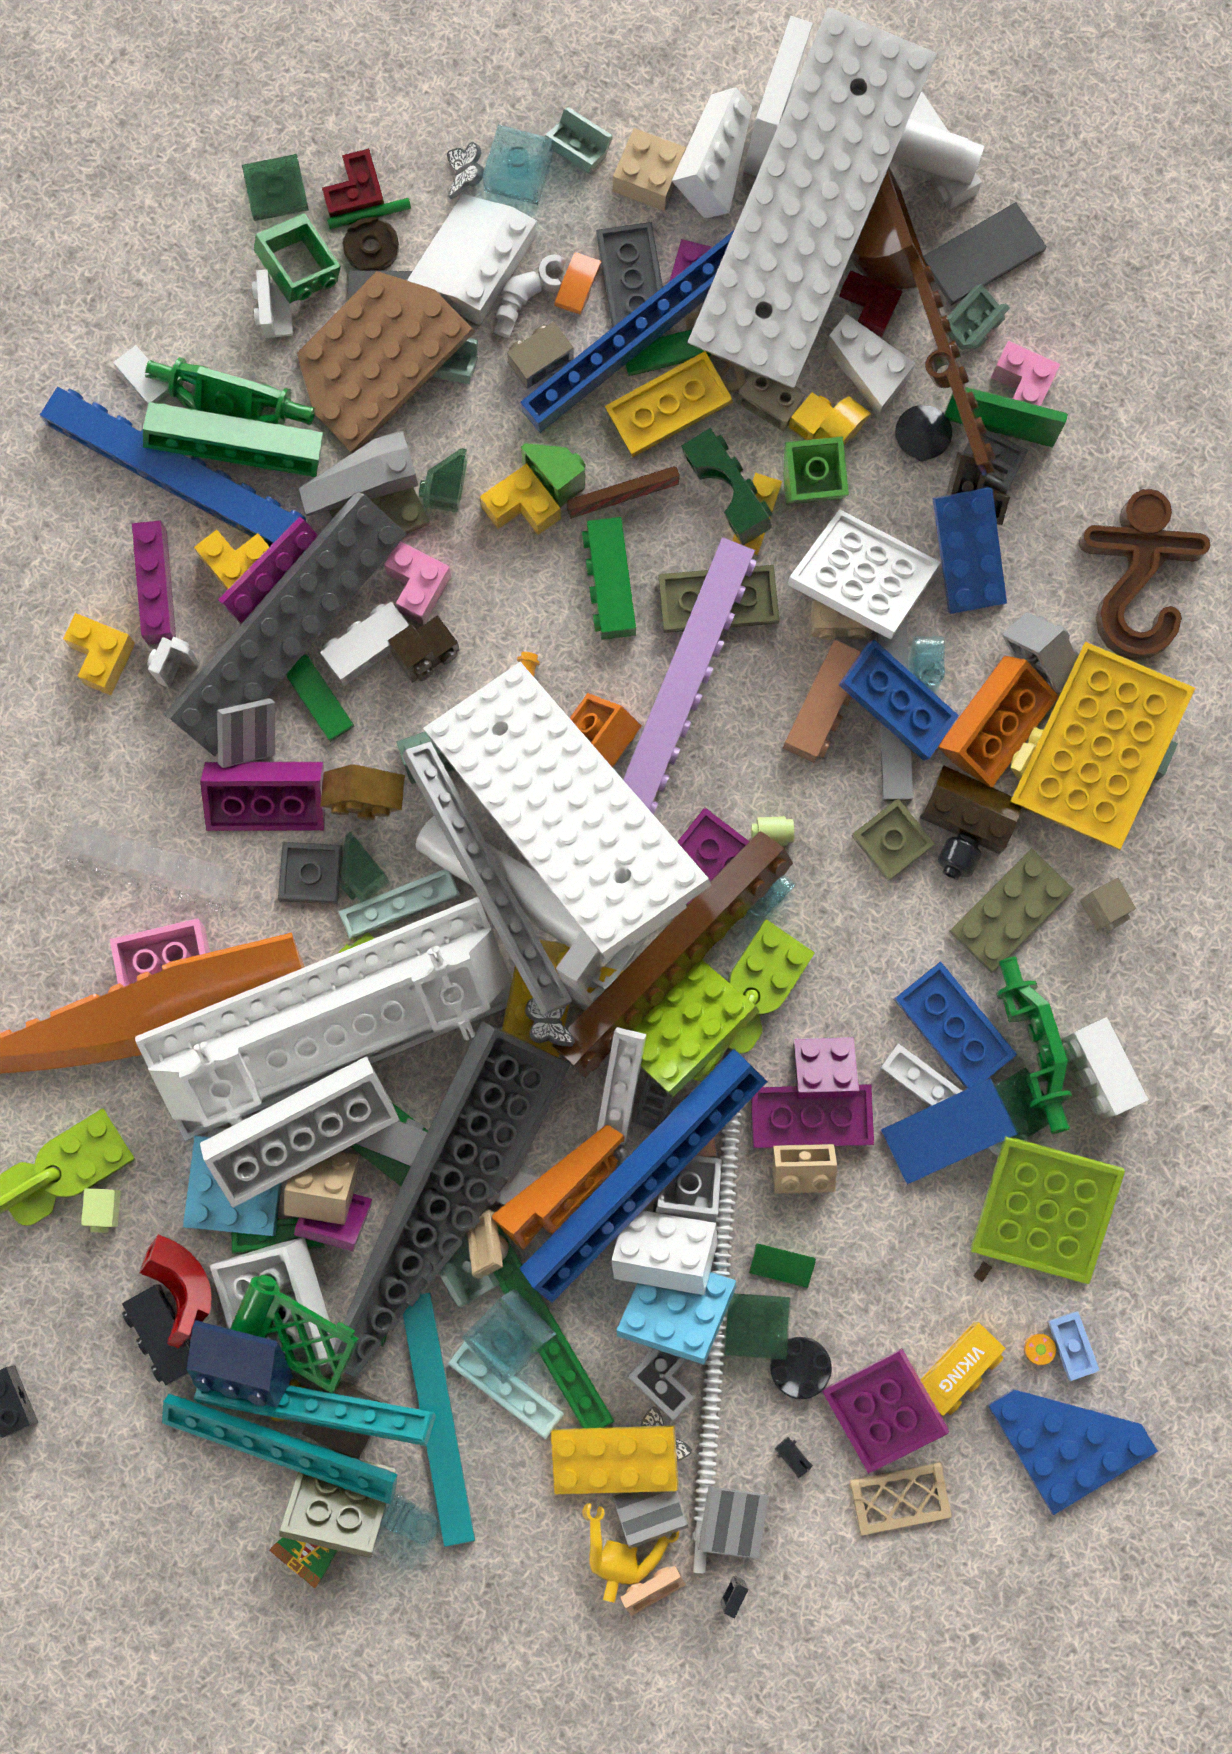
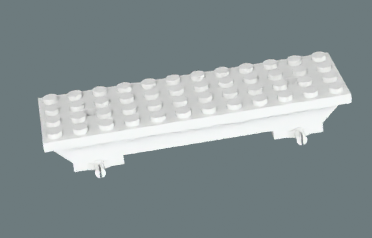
(811, 197)
(567, 811)
(327, 1017)

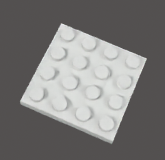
(864, 574)

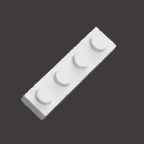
(622, 1080)

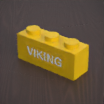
(961, 1368)

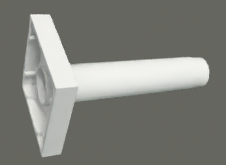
(920, 145)
(583, 961)

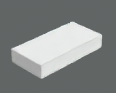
(133, 367)

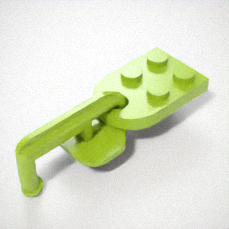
(770, 971)
(84, 1156)

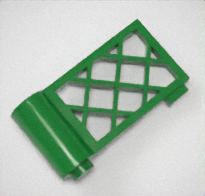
(261, 1309)

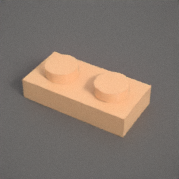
(643, 1595)

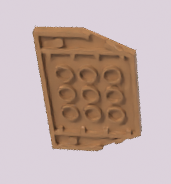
(378, 354)

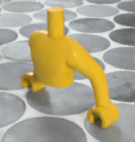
(616, 1561)

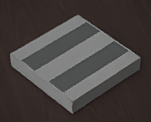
(246, 732)
(649, 1515)
(733, 1522)

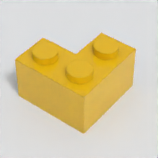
(522, 495)
(226, 562)
(105, 650)

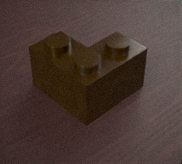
(968, 477)
(423, 648)

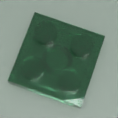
(275, 187)
(1016, 1099)
(758, 1326)

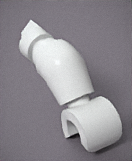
(522, 288)

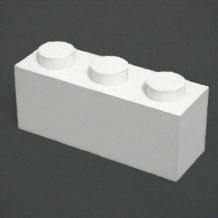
(363, 643)

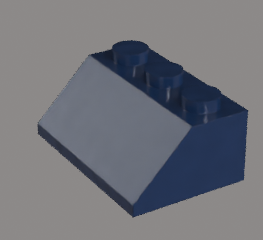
(237, 1364)

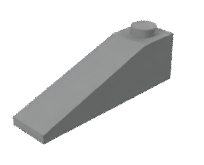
(372, 470)

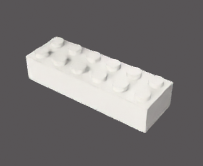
(298, 1132)

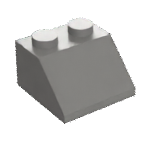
(693, 1191)

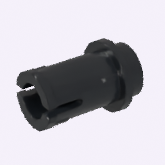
(793, 1457)

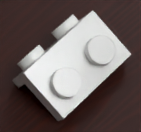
(274, 310)
(167, 658)

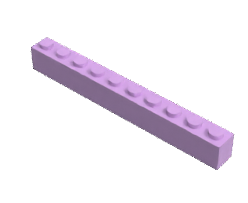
(688, 670)

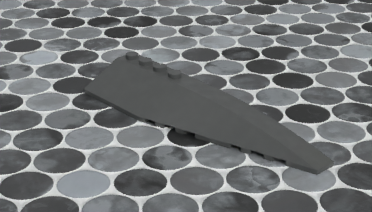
(456, 1175)

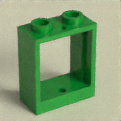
(287, 234)

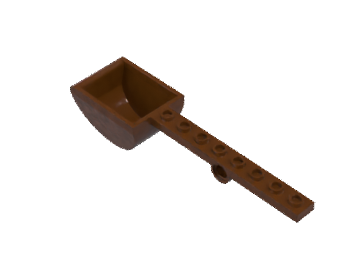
(892, 256)

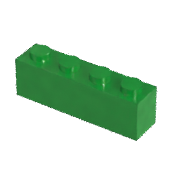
(610, 577)

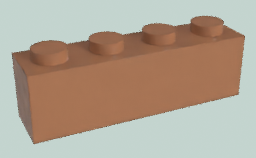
(822, 705)

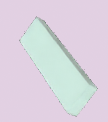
(399, 903)
(512, 1395)

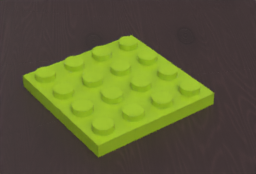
(692, 1026)
(1047, 1210)

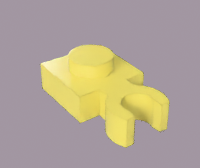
(1022, 757)

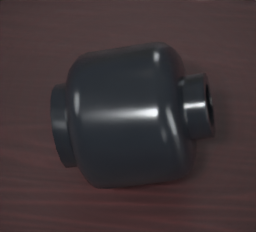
(959, 856)

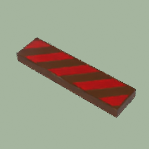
(623, 492)

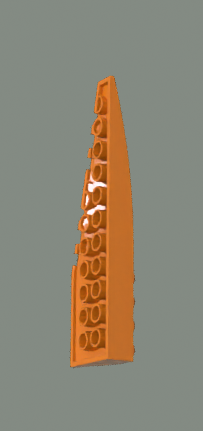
(106, 1025)

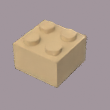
(647, 169)
(323, 1189)

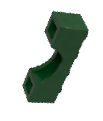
(709, 459)

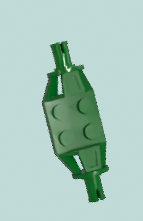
(227, 394)
(1044, 1031)

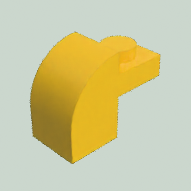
(843, 420)

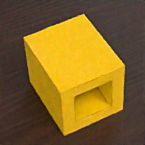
(810, 416)

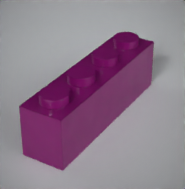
(153, 581)

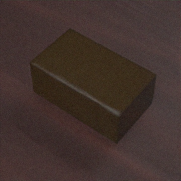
(982, 1271)

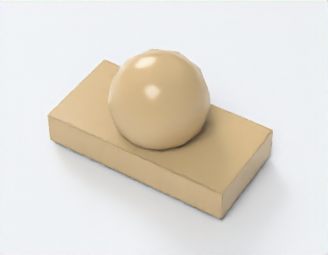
(486, 1246)

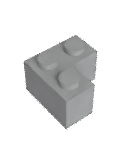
(1044, 647)
(657, 1381)

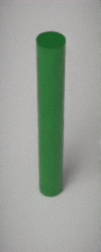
(375, 211)

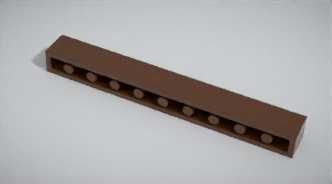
(675, 951)

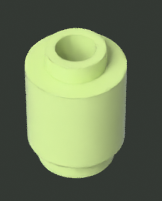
(777, 828)

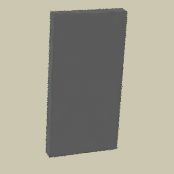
(984, 253)
(628, 267)

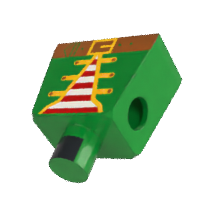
(304, 1559)

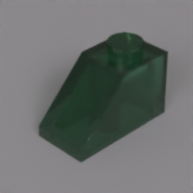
(445, 482)
(360, 871)

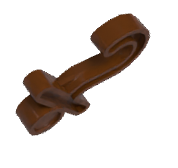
(1146, 548)

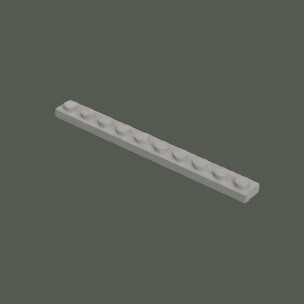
(487, 878)

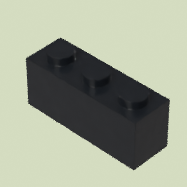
(153, 1321)

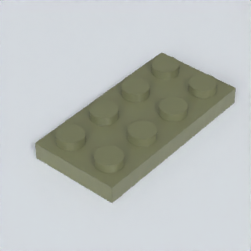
(756, 607)
(1011, 910)

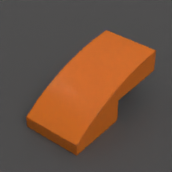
(577, 283)

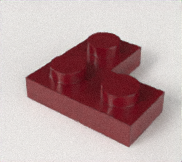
(361, 189)
(876, 298)

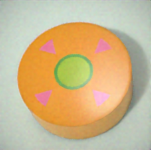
(1039, 1349)

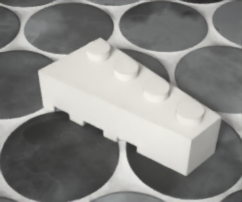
(714, 154)

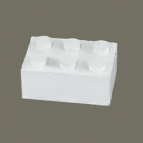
(1104, 1069)
(666, 1252)

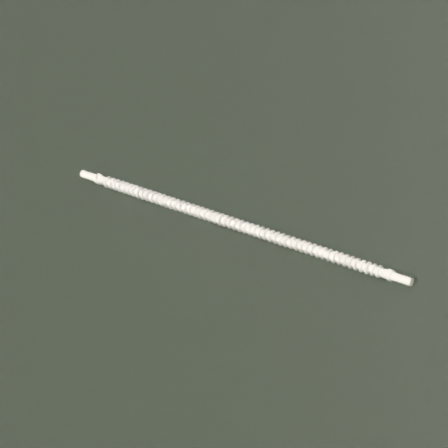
(715, 1353)

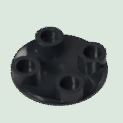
(923, 432)
(804, 1371)

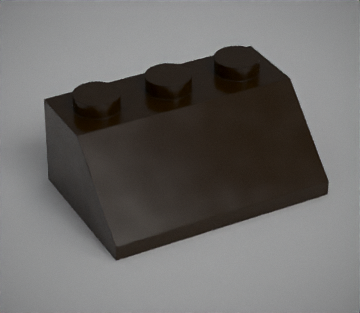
(971, 810)

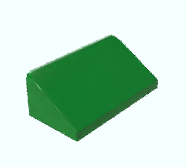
(782, 1265)

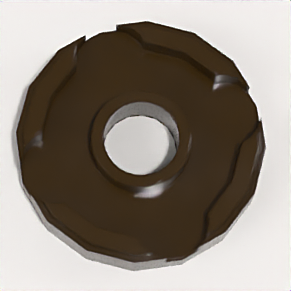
(373, 260)

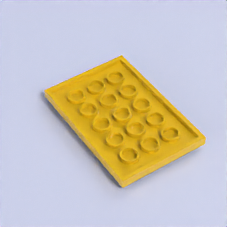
(1102, 745)

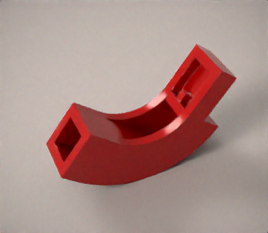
(186, 1280)

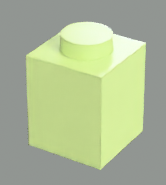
(100, 1209)

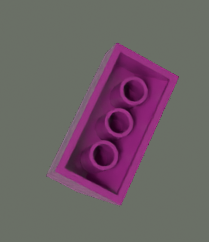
(263, 796)

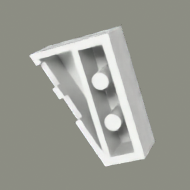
(869, 362)

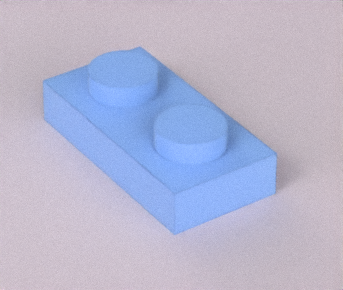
(1073, 1345)

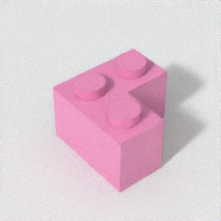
(1026, 373)
(423, 578)

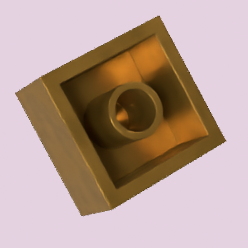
(362, 791)

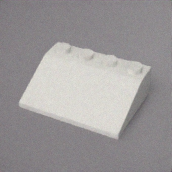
(475, 255)
(295, 1276)

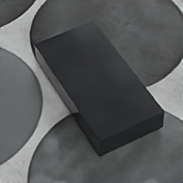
(734, 1596)

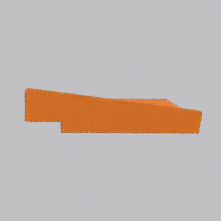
(561, 1189)

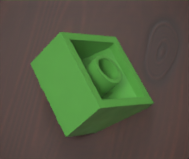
(556, 469)
(815, 470)

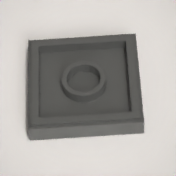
(310, 873)

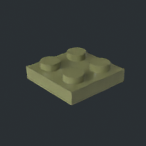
(893, 839)

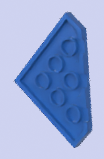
(1068, 1446)

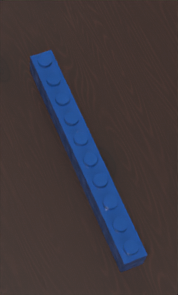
(624, 340)
(173, 472)
(642, 1176)

